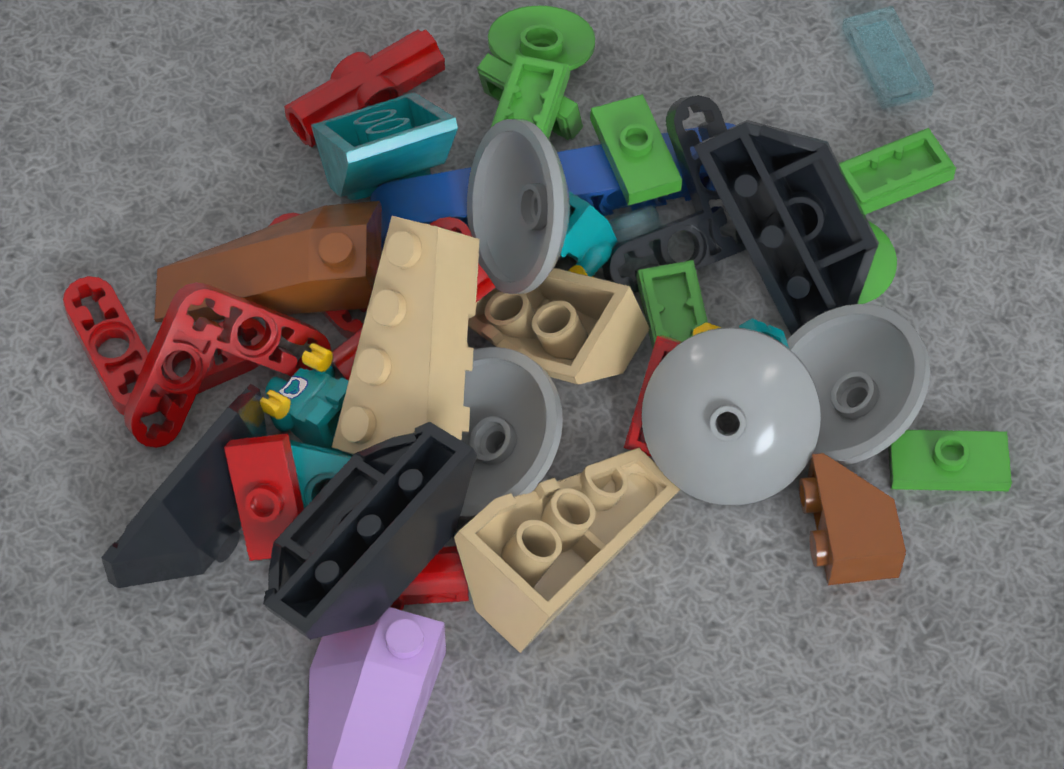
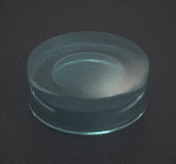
(635, 223)

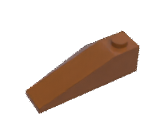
(293, 267)

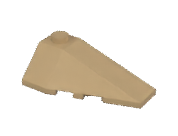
(567, 325)
(543, 547)

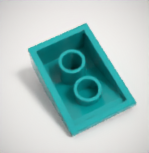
(383, 144)

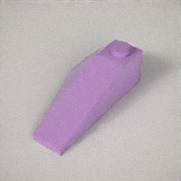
(372, 691)

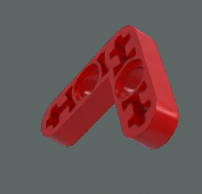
(201, 343)
(125, 369)

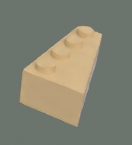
(413, 338)

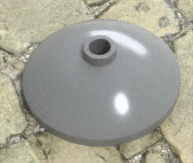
(517, 205)
(857, 356)
(740, 375)
(515, 403)

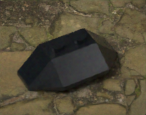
(792, 217)
(192, 512)
(369, 532)

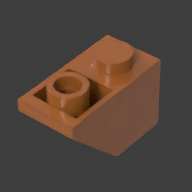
(855, 524)

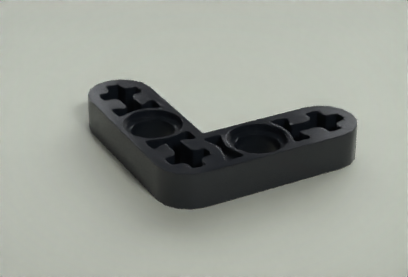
(705, 222)

